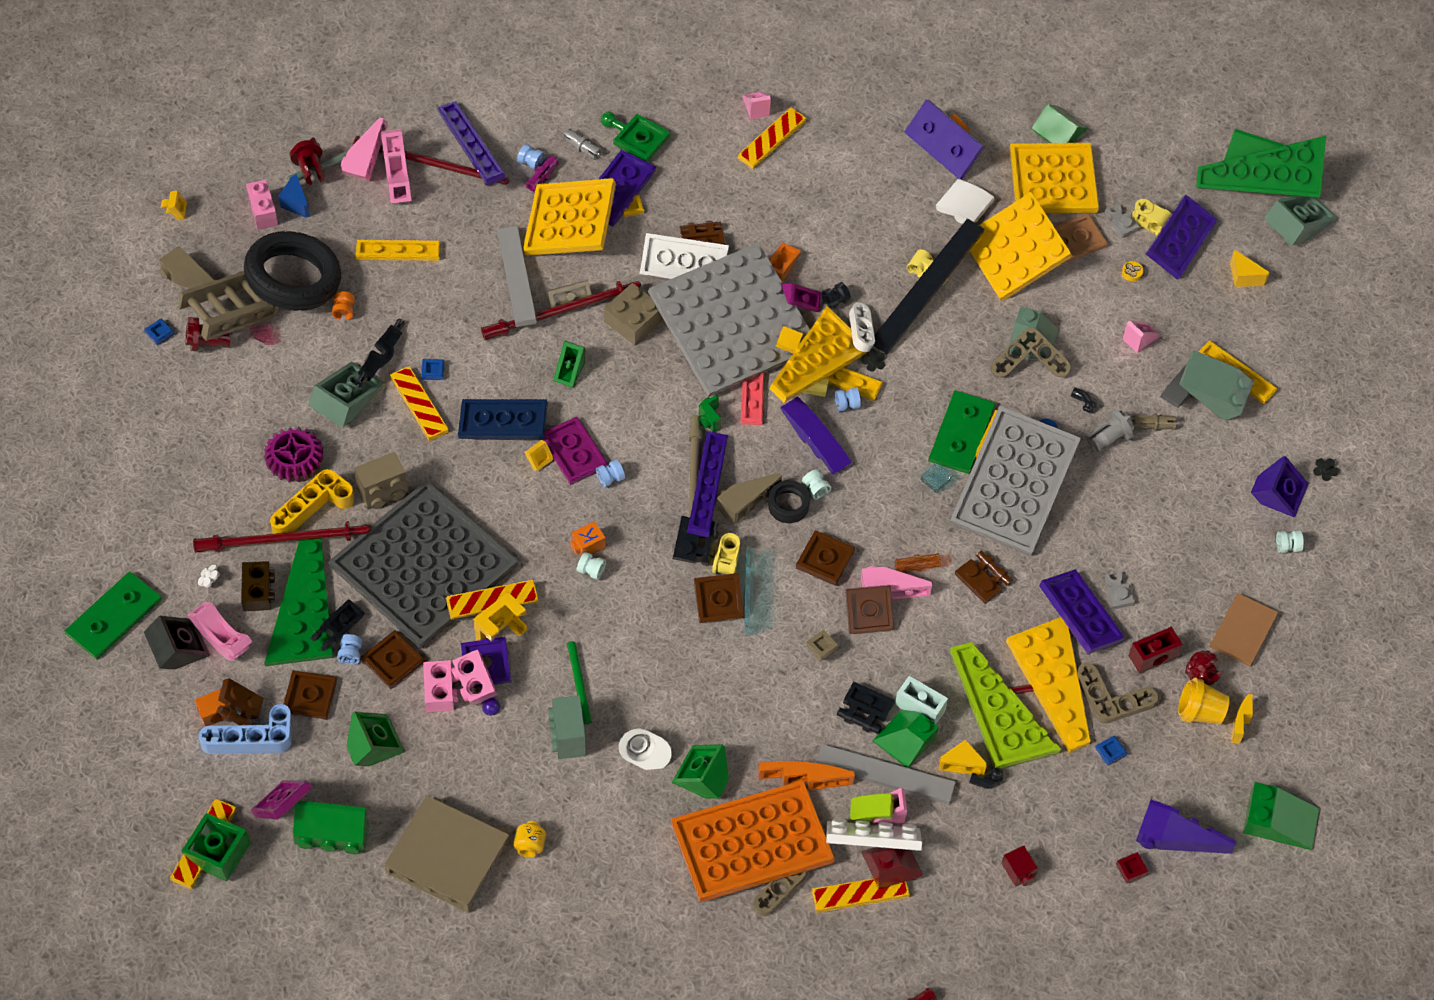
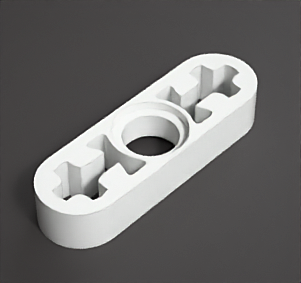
(859, 333)

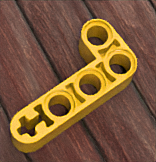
(286, 520)

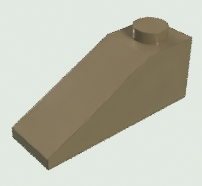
(183, 269)
(745, 496)

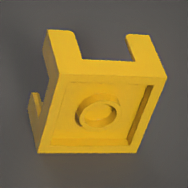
(497, 616)

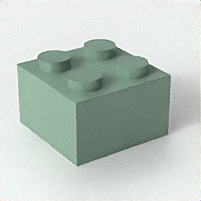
(567, 727)

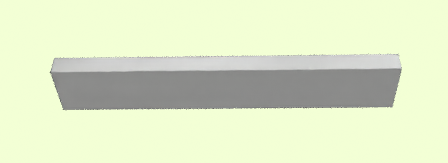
(516, 276)
(888, 774)

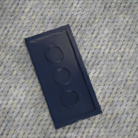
(503, 419)

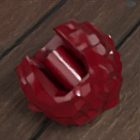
(1202, 667)

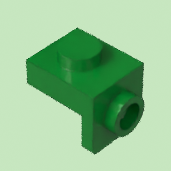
(708, 416)

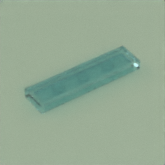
(749, 592)

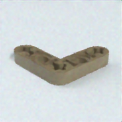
(1034, 348)
(1113, 704)
(790, 883)

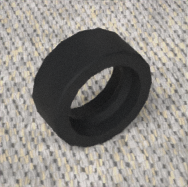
(788, 516)

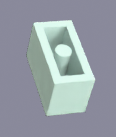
(920, 698)

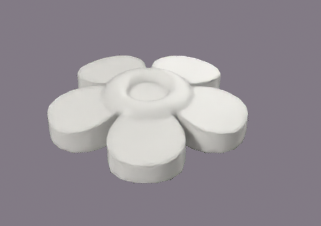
(208, 576)

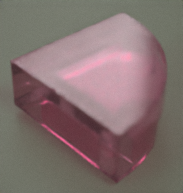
(263, 334)

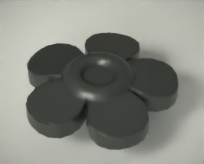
(873, 360)
(1325, 468)

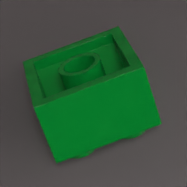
(217, 846)

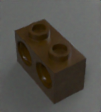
(257, 586)

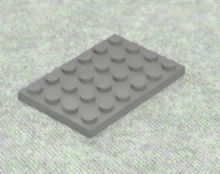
(1015, 480)

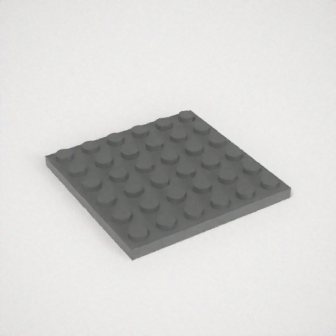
(418, 559)

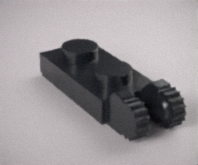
(338, 623)

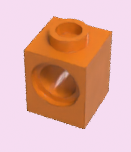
(207, 708)

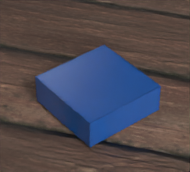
(159, 331)
(432, 369)
(1111, 750)

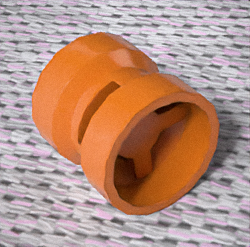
(343, 305)

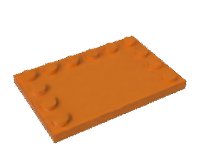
(751, 841)

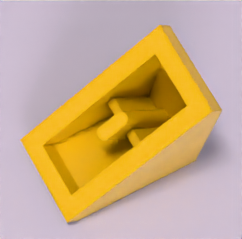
(1247, 272)
(962, 760)

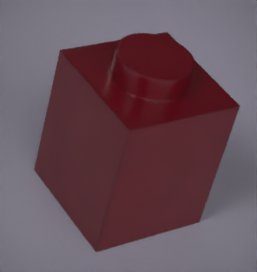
(1020, 866)

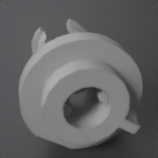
(1115, 427)

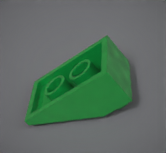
(1280, 817)

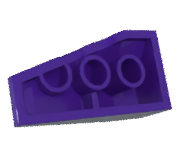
(1168, 830)

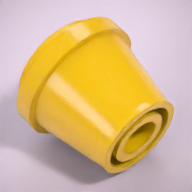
(1202, 703)

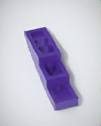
(816, 435)

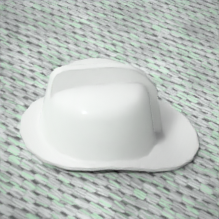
(645, 749)

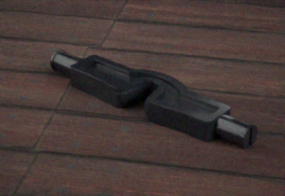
(375, 360)

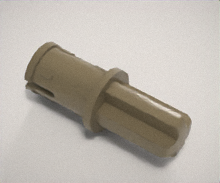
(1155, 422)

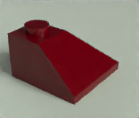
(891, 865)

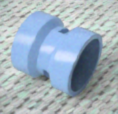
(529, 156)
(847, 399)
(609, 473)
(349, 649)

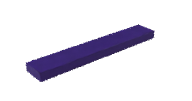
(471, 143)
(707, 484)

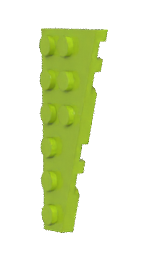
(1001, 716)

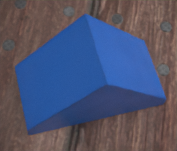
(293, 198)

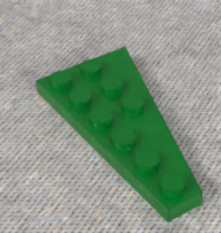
(1280, 170)
(302, 610)

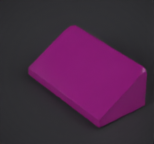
(802, 297)

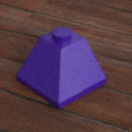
(1280, 487)

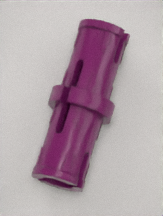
(550, 164)

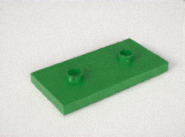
(961, 432)
(113, 615)

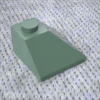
(1033, 319)

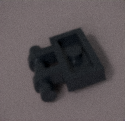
(687, 544)
(868, 702)

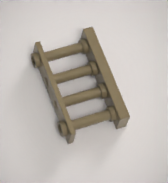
(228, 320)

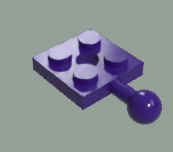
(499, 670)

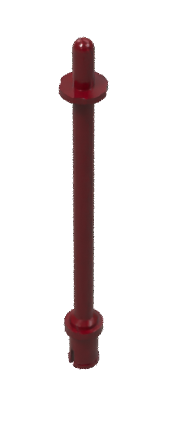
(440, 164)
(504, 327)
(218, 543)

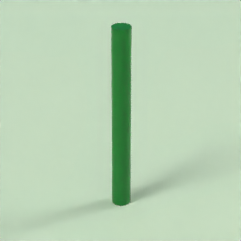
(579, 682)

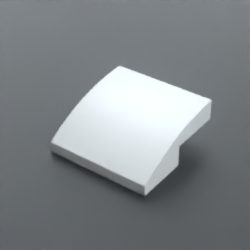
(965, 201)

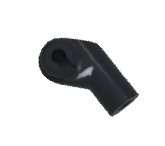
(1085, 397)
(989, 780)

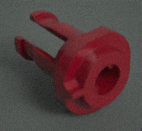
(306, 155)
(193, 336)

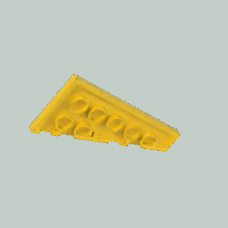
(820, 354)
(1050, 667)

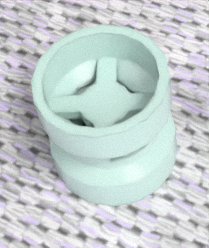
(816, 484)
(1289, 541)
(592, 565)

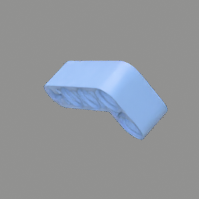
(247, 733)

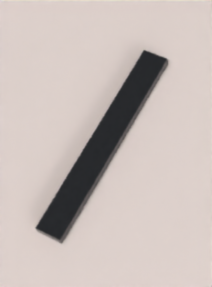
(927, 285)

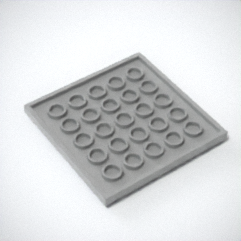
(729, 318)

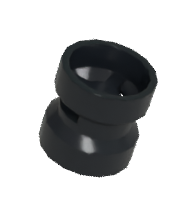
(836, 295)

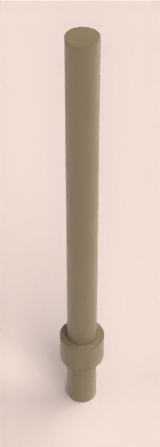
(695, 438)

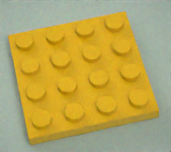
(1056, 174)
(569, 217)
(1018, 247)

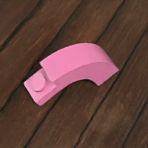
(396, 166)
(219, 632)

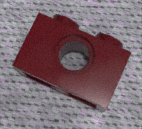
(1155, 649)

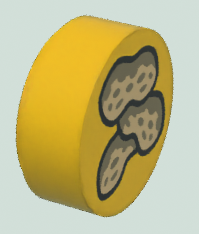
(1132, 271)

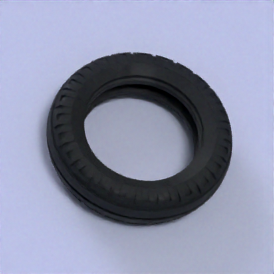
(287, 296)

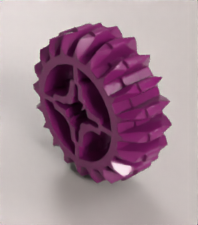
(307, 454)

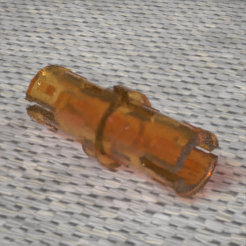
(917, 562)

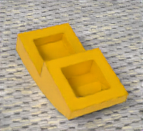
(1243, 717)

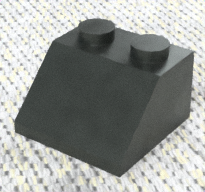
(175, 642)

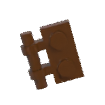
(710, 236)
(979, 581)
(239, 699)

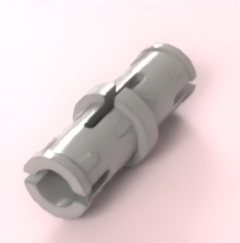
(582, 143)

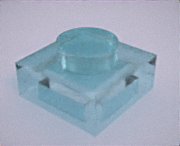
(935, 477)

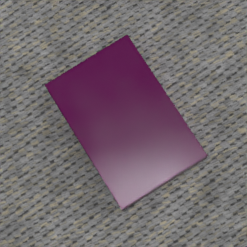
(574, 450)
(281, 799)

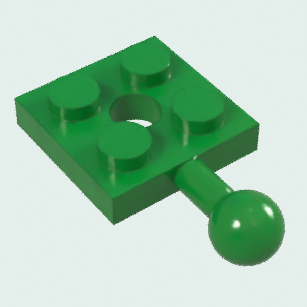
(636, 127)

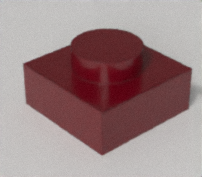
(1132, 867)

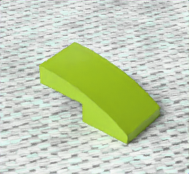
(872, 807)

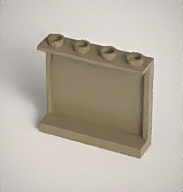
(446, 853)

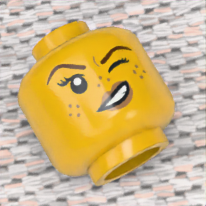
(529, 839)

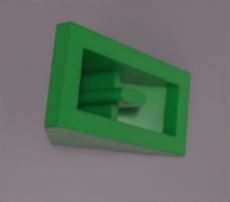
(569, 364)

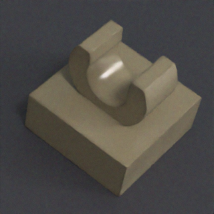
(822, 645)

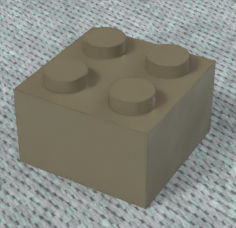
(632, 314)
(381, 481)

